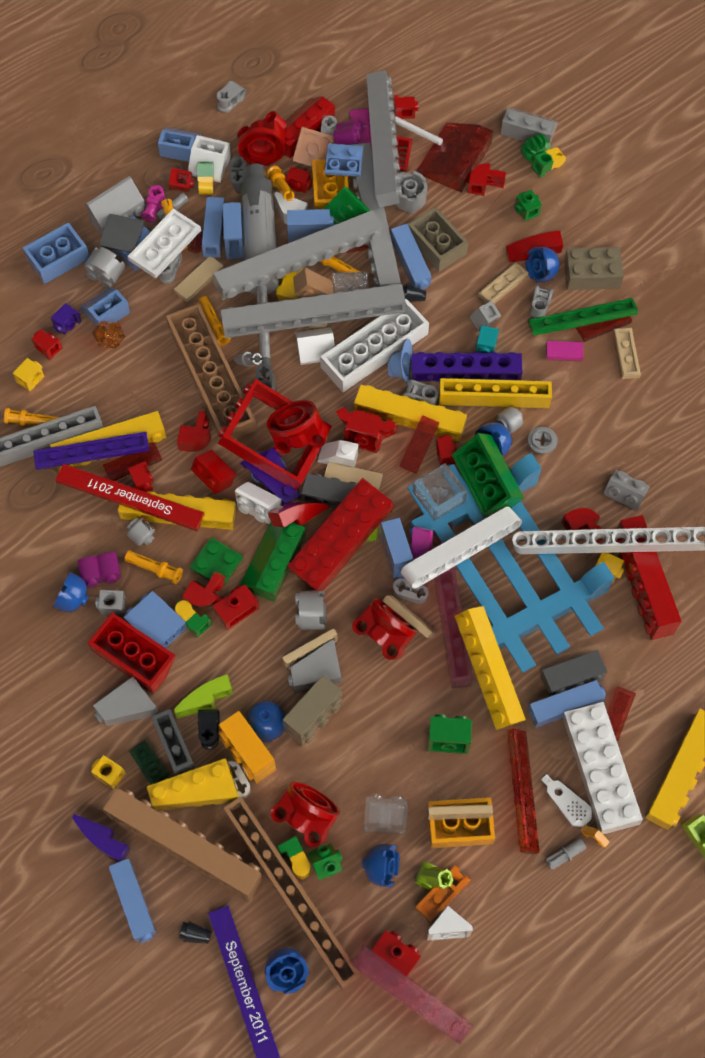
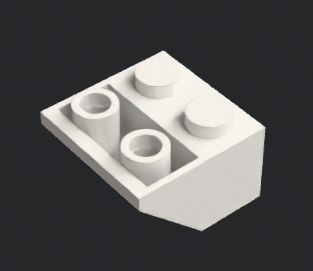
(210, 150)
(256, 501)

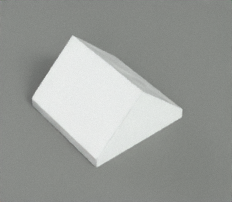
(313, 344)
(449, 926)

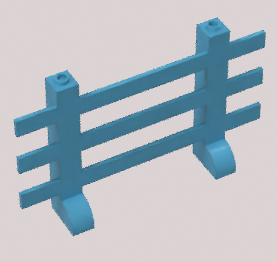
(538, 613)

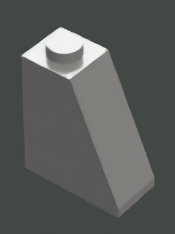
(314, 666)
(125, 704)

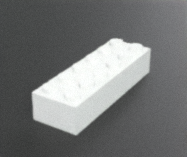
(372, 346)
(602, 768)

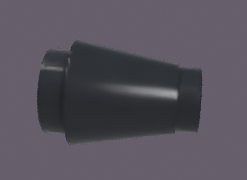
(414, 294)
(194, 933)

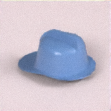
(400, 362)

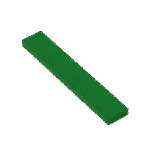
(582, 316)

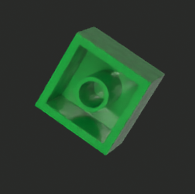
(449, 734)

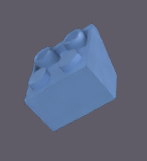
(176, 143)
(344, 160)
(106, 306)

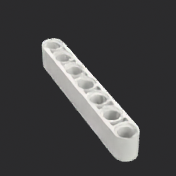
(461, 547)

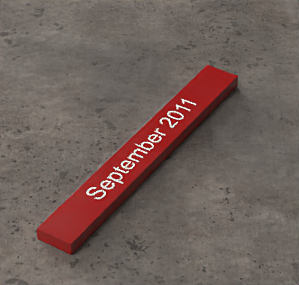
(130, 497)

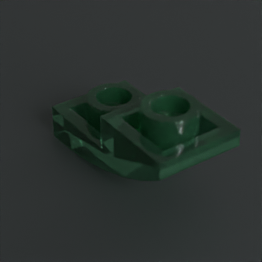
(148, 763)

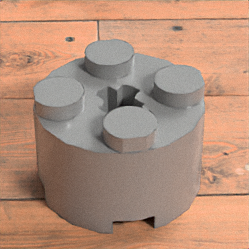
(413, 192)
(103, 267)
(311, 610)

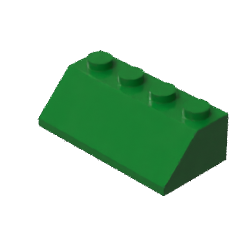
(487, 475)
(270, 562)

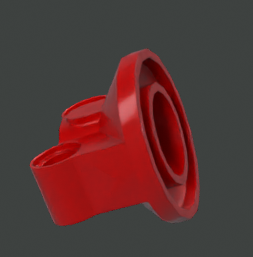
(263, 141)
(297, 426)
(385, 628)
(307, 812)

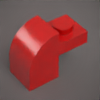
(483, 176)
(195, 438)
(581, 520)
(205, 596)

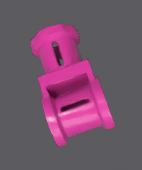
(154, 199)

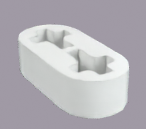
(241, 778)

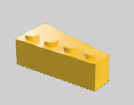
(195, 788)

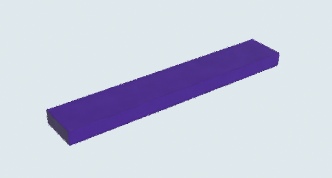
(91, 450)

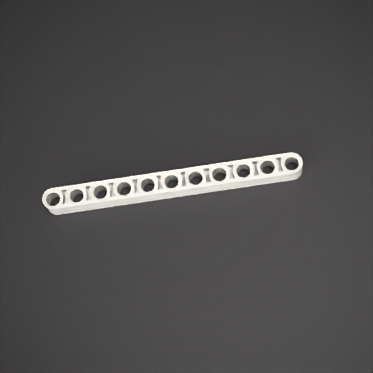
(610, 544)

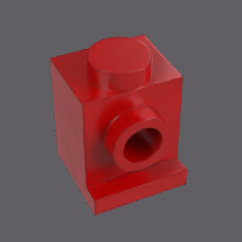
(405, 107)
(177, 175)
(299, 180)
(46, 343)
(445, 449)
(141, 477)

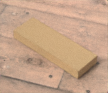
(198, 279)
(503, 283)
(626, 353)
(352, 474)
(409, 616)
(305, 650)
(460, 812)

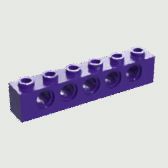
(422, 373)

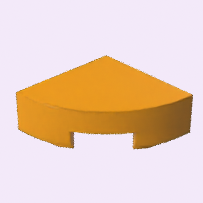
(596, 834)

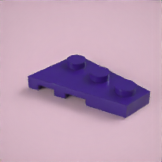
(284, 492)

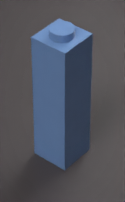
(213, 227)
(410, 257)
(553, 707)
(132, 901)

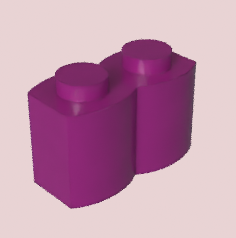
(348, 132)
(100, 569)

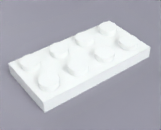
(164, 243)

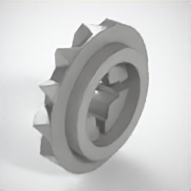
(548, 435)

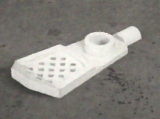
(566, 800)

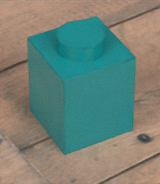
(487, 339)

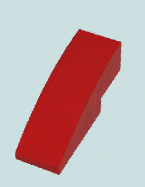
(518, 250)
(295, 512)

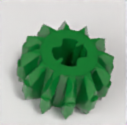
(535, 146)

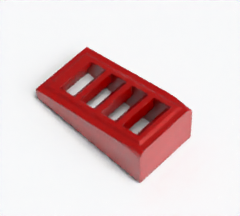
(406, 142)

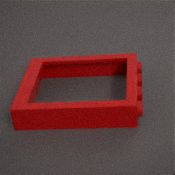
(275, 401)

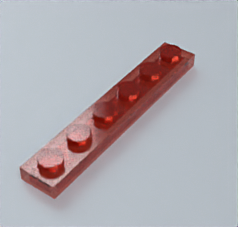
(523, 791)

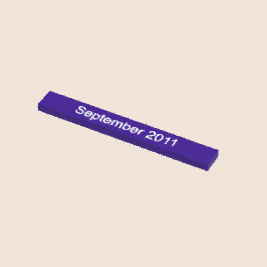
(243, 984)

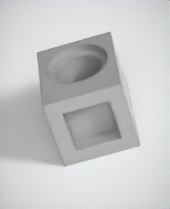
(485, 315)
(117, 608)

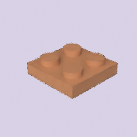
(311, 146)

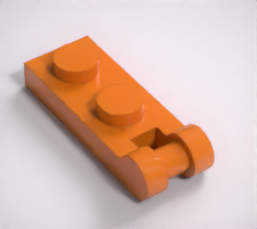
(439, 898)

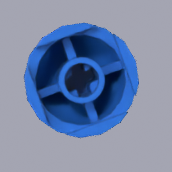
(542, 264)
(500, 435)
(72, 594)
(266, 720)
(381, 864)
(286, 970)

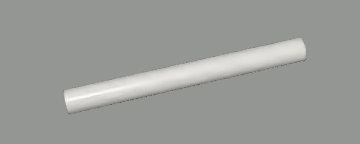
(418, 131)

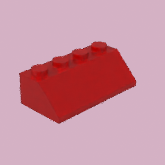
(308, 116)
(132, 652)

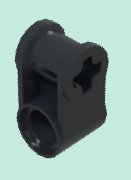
(208, 725)

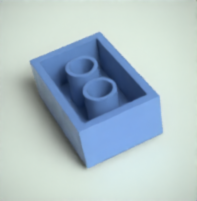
(56, 253)

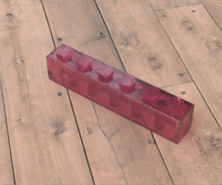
(456, 652)
(410, 993)

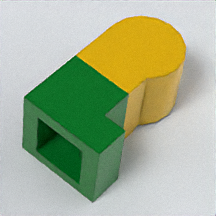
(547, 161)
(205, 178)
(193, 621)
(297, 857)

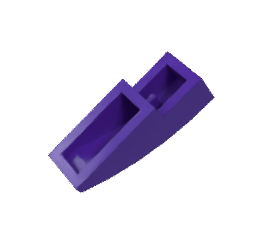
(102, 838)

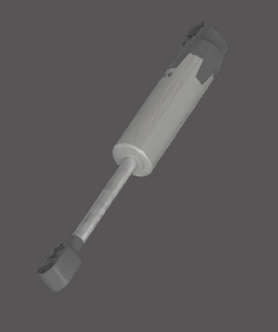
(258, 238)

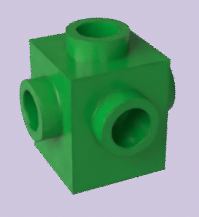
(528, 205)
(325, 861)

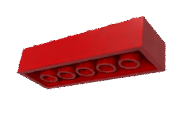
(341, 535)
(649, 586)

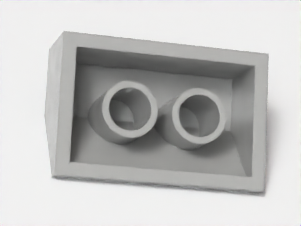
(523, 125)
(119, 200)

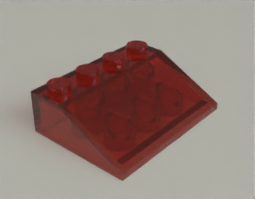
(457, 155)

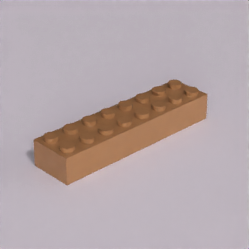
(209, 369)
(183, 844)

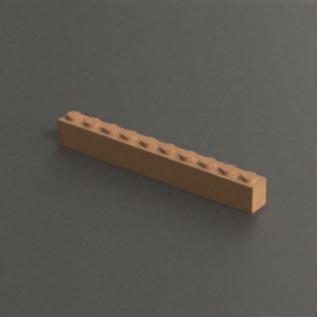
(292, 893)

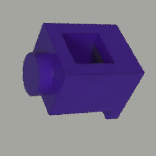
(65, 319)

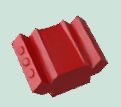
(366, 429)

